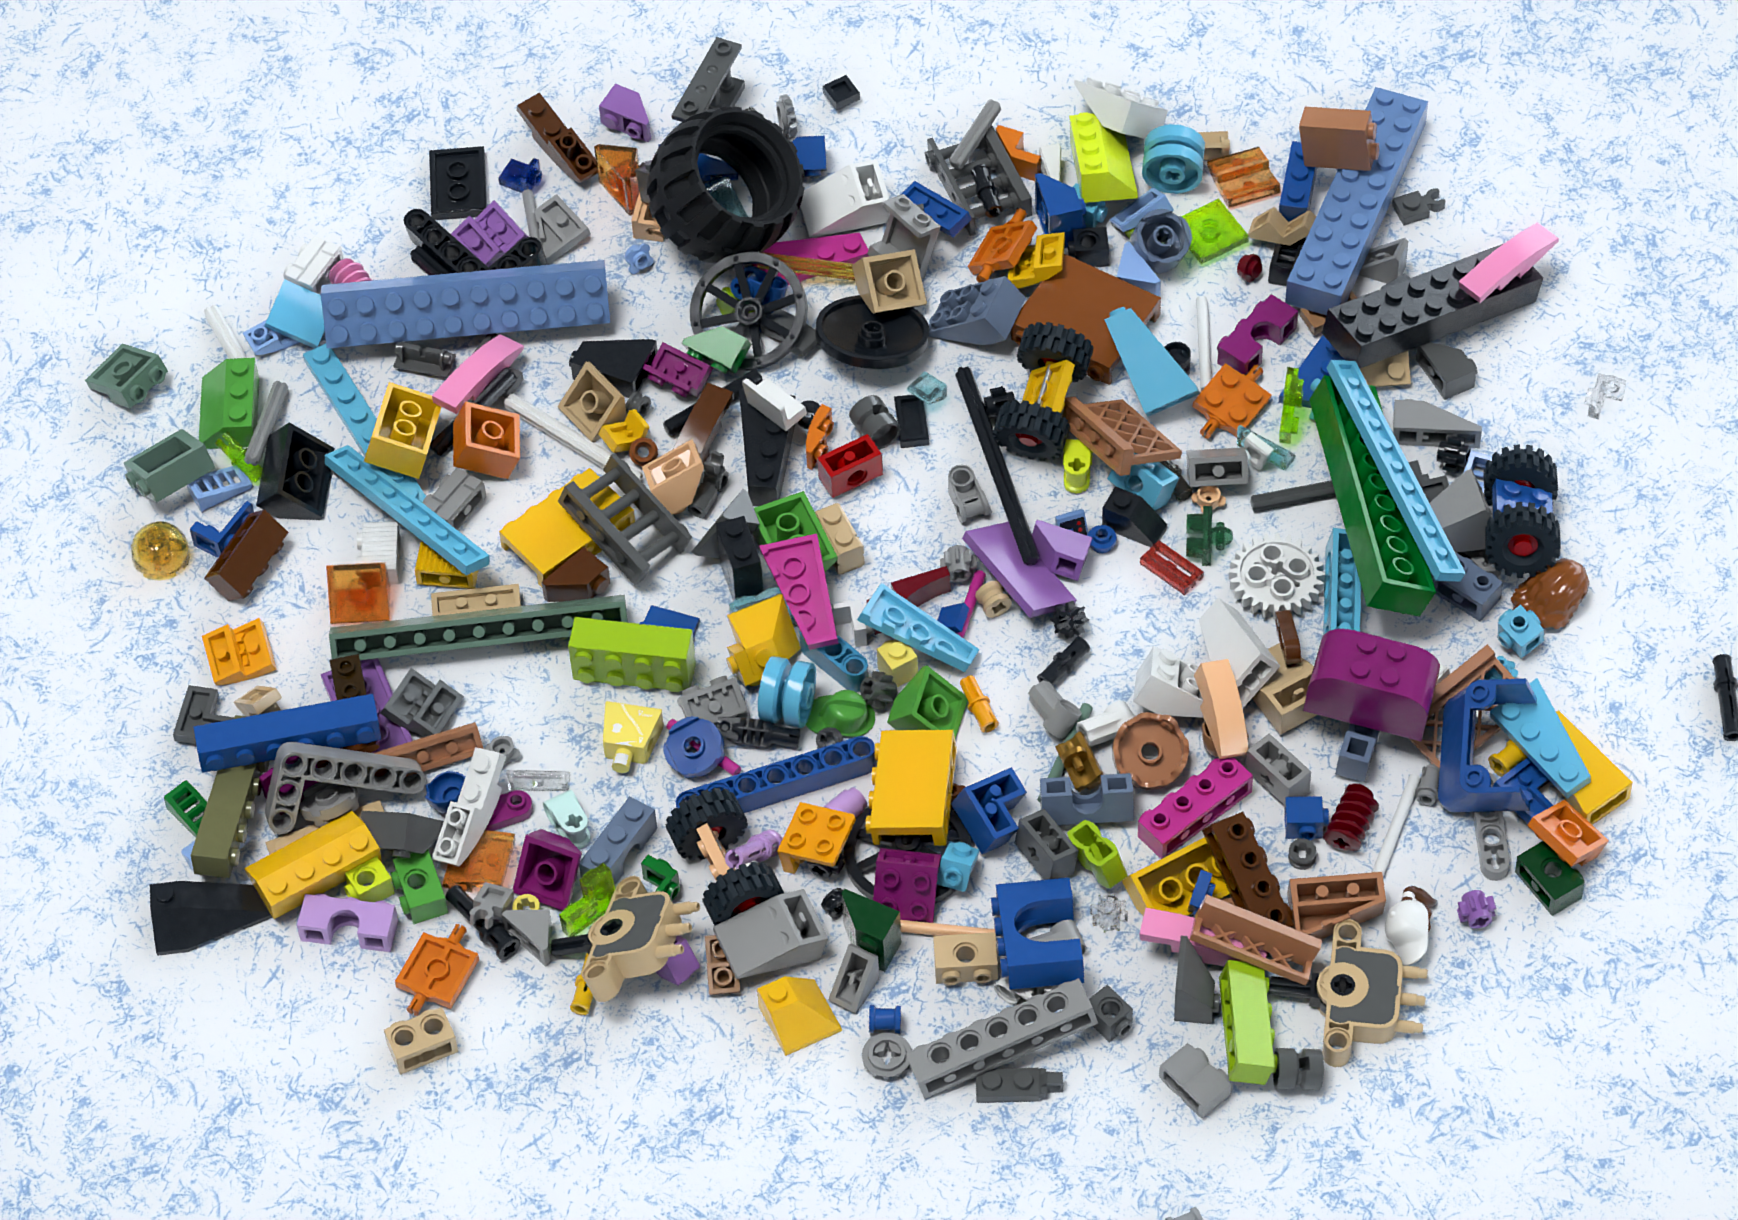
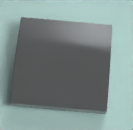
(421, 704)

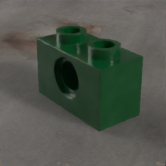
(1552, 892)

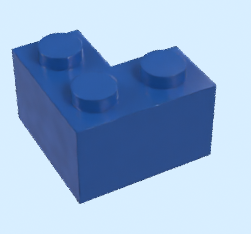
(986, 809)

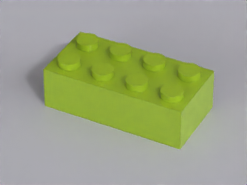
(632, 654)

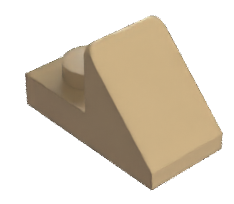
(259, 701)

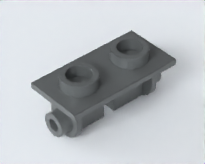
(423, 360)

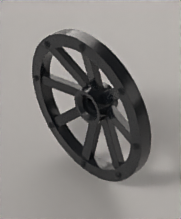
(748, 304)
(896, 842)

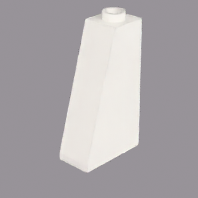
(1233, 639)

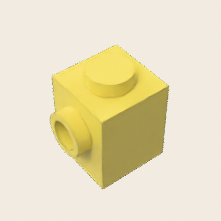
(897, 660)

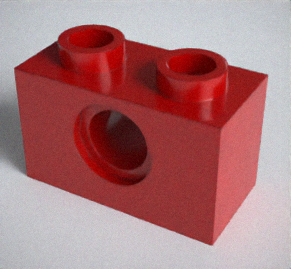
(850, 465)

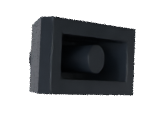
(1132, 517)

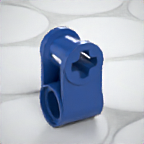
(776, 291)

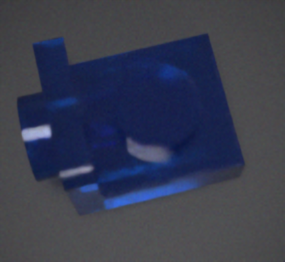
(521, 176)

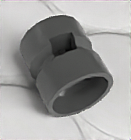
(873, 418)
(1288, 1065)

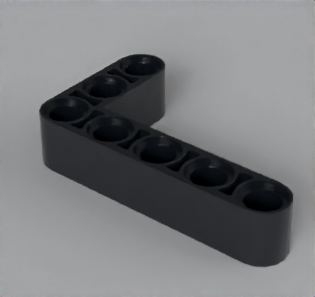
(464, 260)

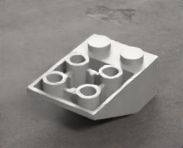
(772, 935)

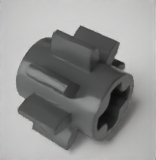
(878, 690)

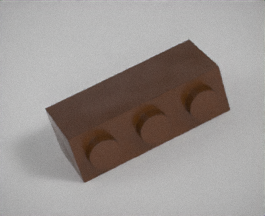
(246, 555)

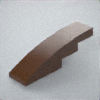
(706, 418)

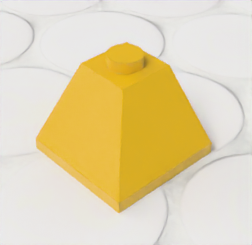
(764, 632)
(796, 1012)

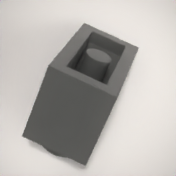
(1447, 368)

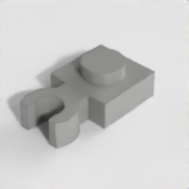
(490, 901)

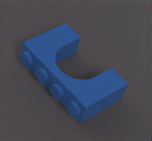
(1030, 961)

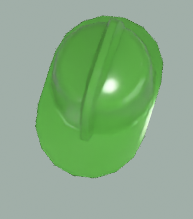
(843, 711)

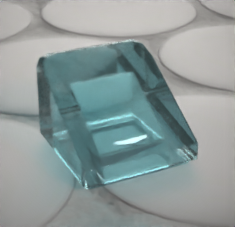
(928, 388)

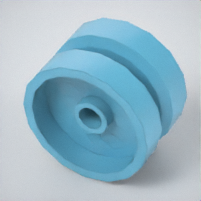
(1173, 158)
(787, 691)

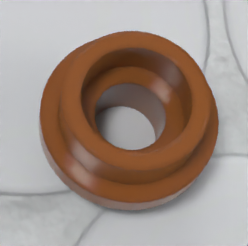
(646, 443)

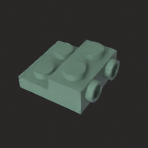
(128, 375)

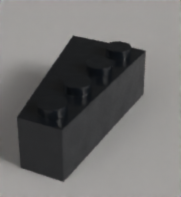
(765, 453)

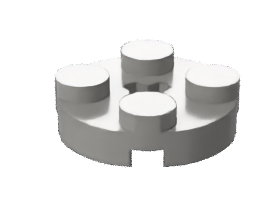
(328, 801)

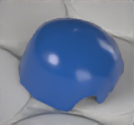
(443, 789)

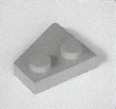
(558, 228)

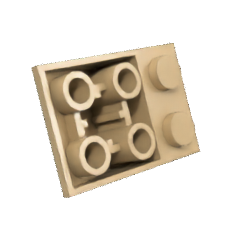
(1285, 693)

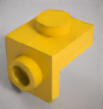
(622, 434)
(739, 664)

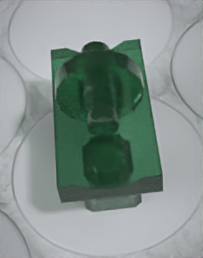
(1202, 525)

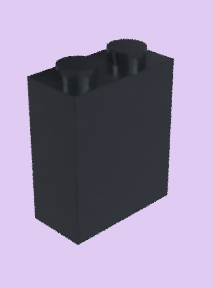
(739, 558)

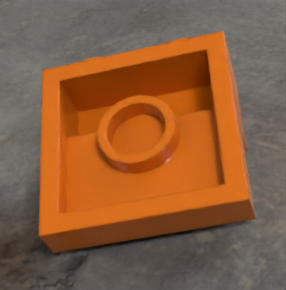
(1568, 834)

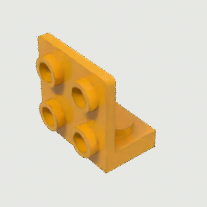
(814, 836)

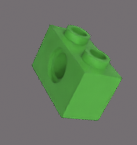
(426, 901)

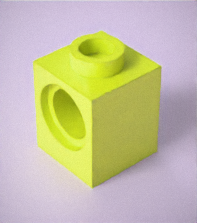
(369, 872)

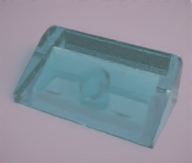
(1280, 456)

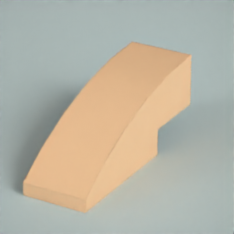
(1222, 708)

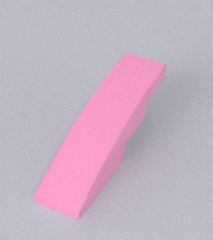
(1507, 261)
(476, 373)
(1168, 927)

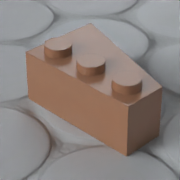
(1327, 900)

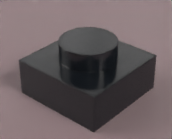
(841, 92)

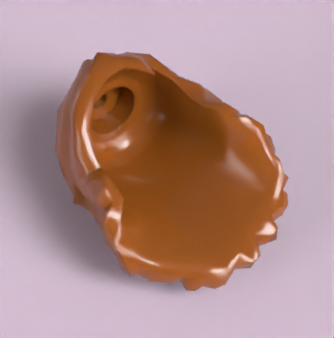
(1553, 593)

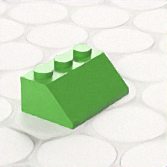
(229, 402)
(791, 519)

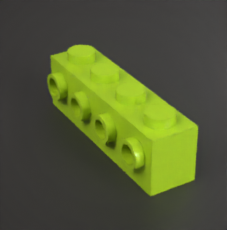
(1247, 1023)

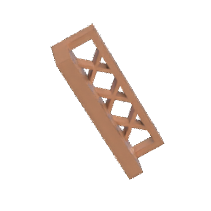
(1255, 934)

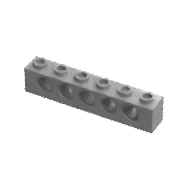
(993, 1051)

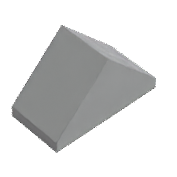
(1386, 261)
(532, 929)
(855, 978)

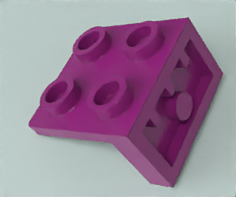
(907, 883)

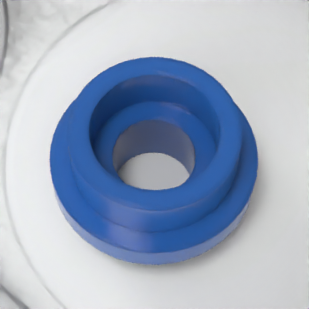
(1102, 545)

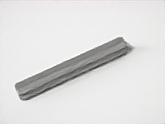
(266, 423)

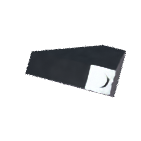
(199, 911)

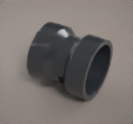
(1181, 354)

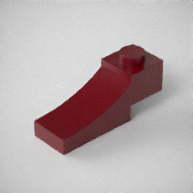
(922, 587)

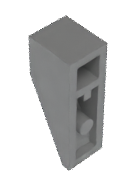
(1427, 425)

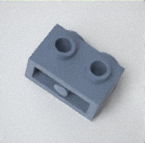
(1475, 593)

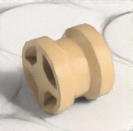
(993, 599)

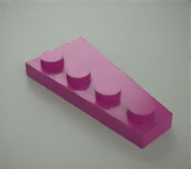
(837, 248)
(802, 581)

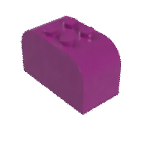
(1373, 682)

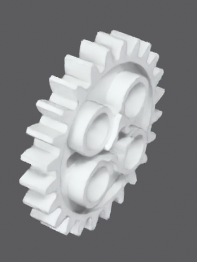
(1276, 575)

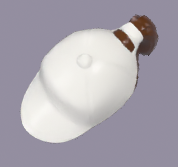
(1409, 924)

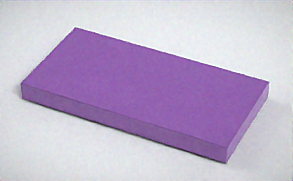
(1029, 585)
(378, 685)

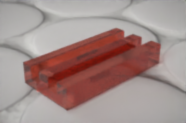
(1168, 571)

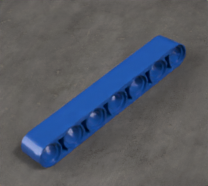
(789, 774)

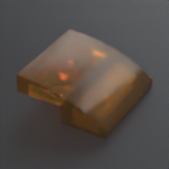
(1243, 177)
(484, 864)

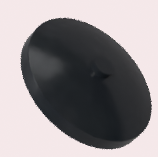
(870, 340)

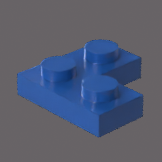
(1530, 781)

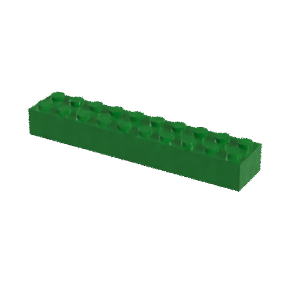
(1382, 546)

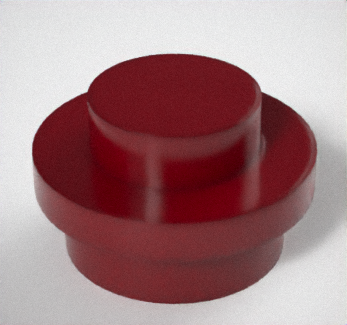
(1249, 267)

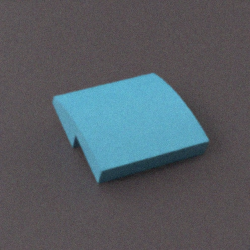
(297, 314)

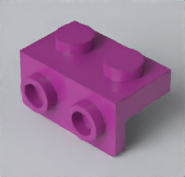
(679, 370)

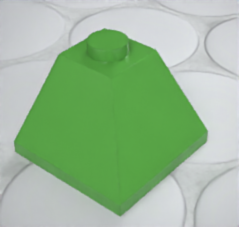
(928, 704)

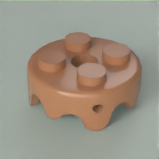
(1153, 730)

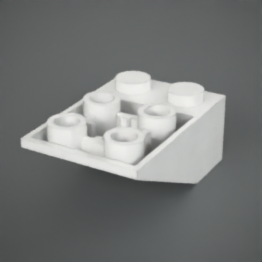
(1121, 110)
(846, 200)
(1167, 685)

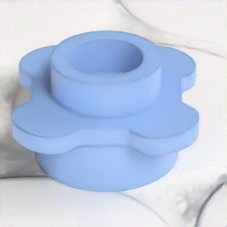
(638, 257)

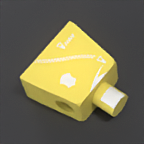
(630, 733)

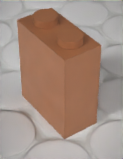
(1338, 138)

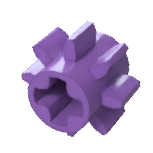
(1476, 909)

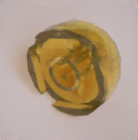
(160, 550)

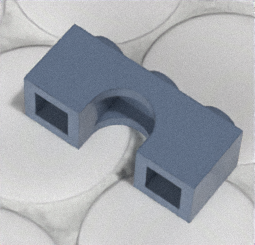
(1357, 752)
(1108, 804)
(628, 828)

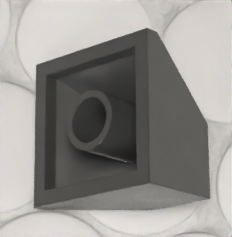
(402, 831)
(1194, 987)

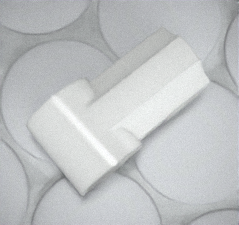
(1105, 725)

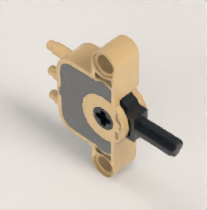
(629, 939)
(1369, 999)

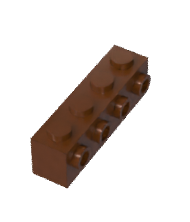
(1246, 868)

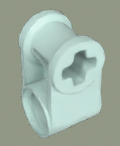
(568, 818)

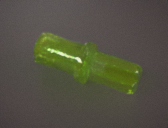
(237, 454)

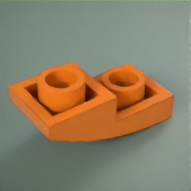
(816, 440)

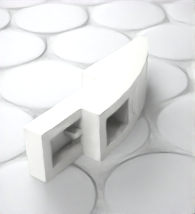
(472, 812)

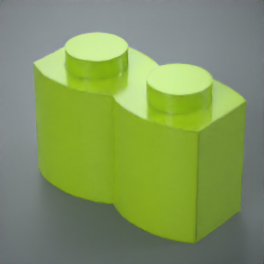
(1097, 854)

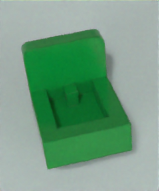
(661, 875)

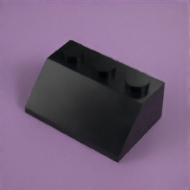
(294, 475)

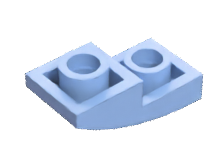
(265, 341)

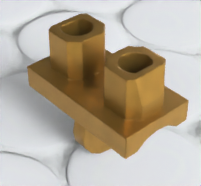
(1080, 762)

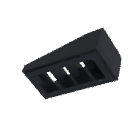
(1283, 262)

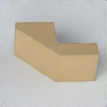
(1275, 228)

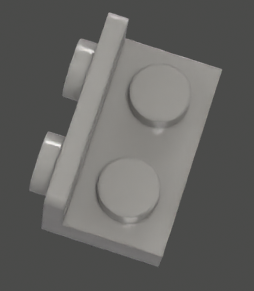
(716, 701)

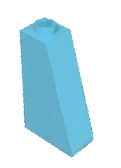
(1150, 367)

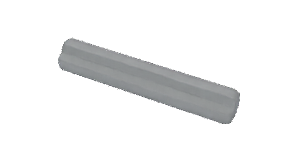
(975, 134)

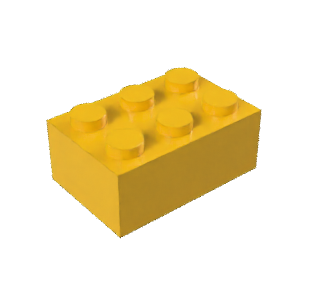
(403, 431)

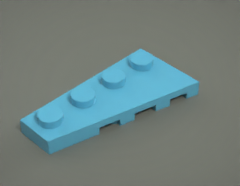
(909, 624)
(1543, 740)

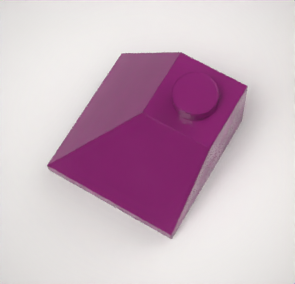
(547, 868)

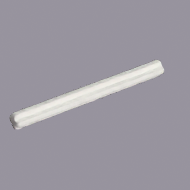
(561, 432)

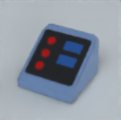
(1073, 521)

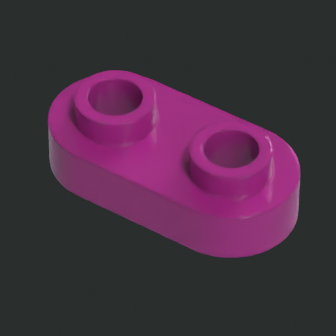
(509, 814)

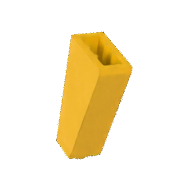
(1608, 783)

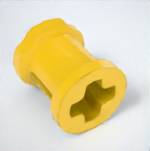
(1506, 759)

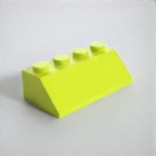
(1100, 160)

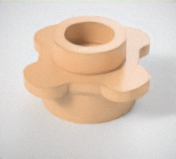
(1208, 492)

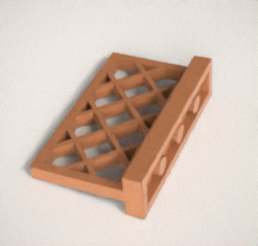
(1117, 434)
(1459, 679)

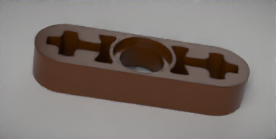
(1288, 637)

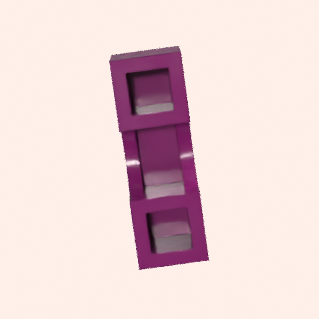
(1269, 320)

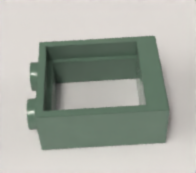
(168, 466)

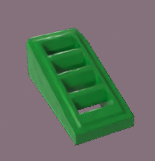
(180, 800)

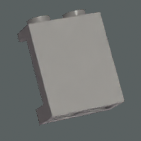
(907, 230)

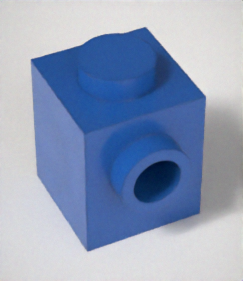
(1305, 817)

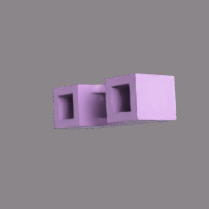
(324, 915)

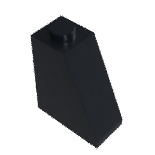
(617, 361)

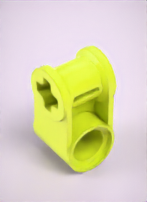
(1077, 465)

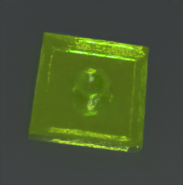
(1214, 231)

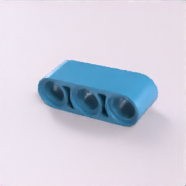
(840, 666)

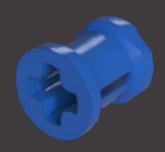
(884, 1019)

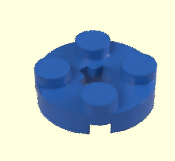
(709, 753)

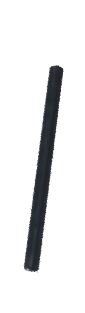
(997, 466)

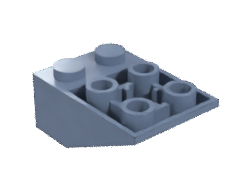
(977, 312)

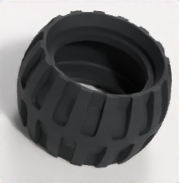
(756, 153)

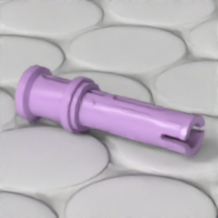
(757, 849)

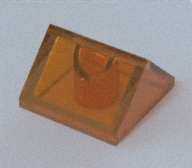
(617, 173)
(358, 592)

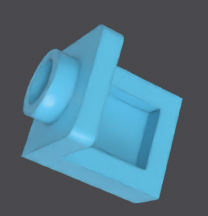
(957, 865)

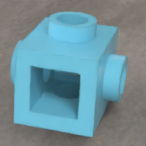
(1520, 630)

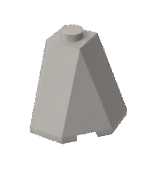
(1463, 513)

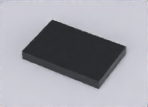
(457, 182)

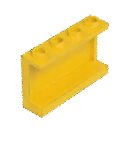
(550, 536)
(912, 784)

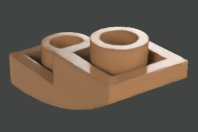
(720, 975)

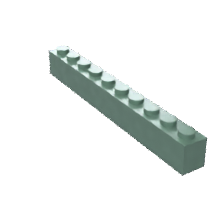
(471, 628)

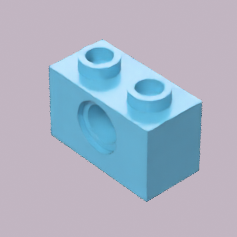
(1148, 480)

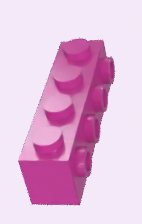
(1194, 806)

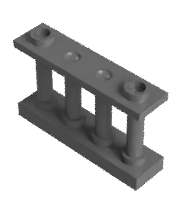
(712, 83)
(996, 159)
(607, 536)

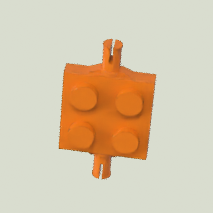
(1002, 246)
(1231, 400)
(437, 970)

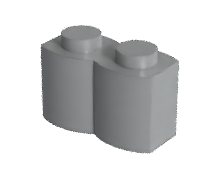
(1195, 1079)

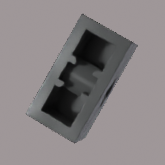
(1046, 846)

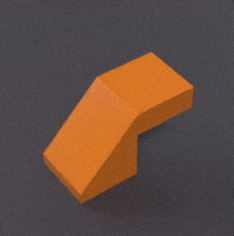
(1024, 162)

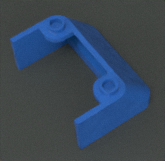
(1465, 785)

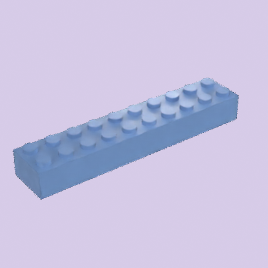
(1356, 208)
(465, 304)

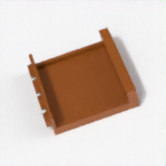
(1081, 300)

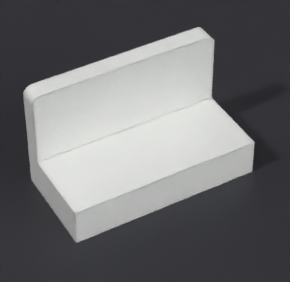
(774, 403)

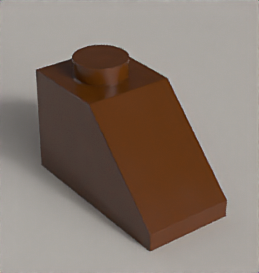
(577, 579)

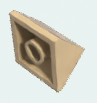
(592, 402)

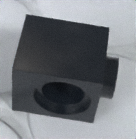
(1090, 246)

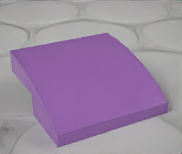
(489, 233)

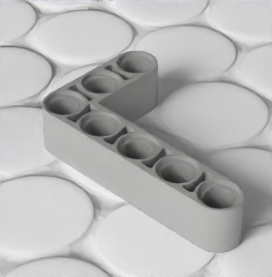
(332, 773)

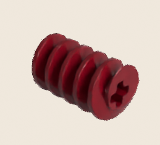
(1351, 818)

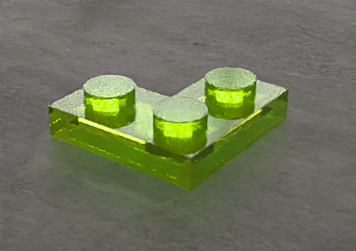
(1291, 399)
(597, 891)

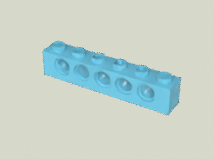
(1341, 585)

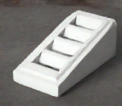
(1051, 160)

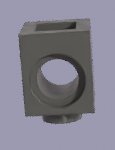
(1107, 1002)

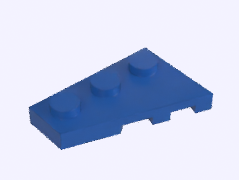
(1315, 367)

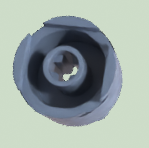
(1160, 227)

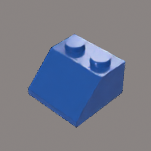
(1058, 207)

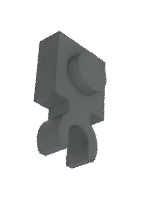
(1414, 207)

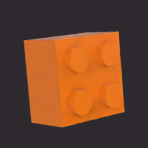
(486, 440)

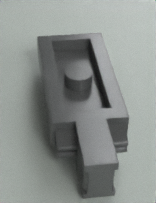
(1017, 1085)

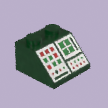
(872, 926)

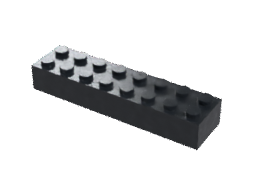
(1420, 311)

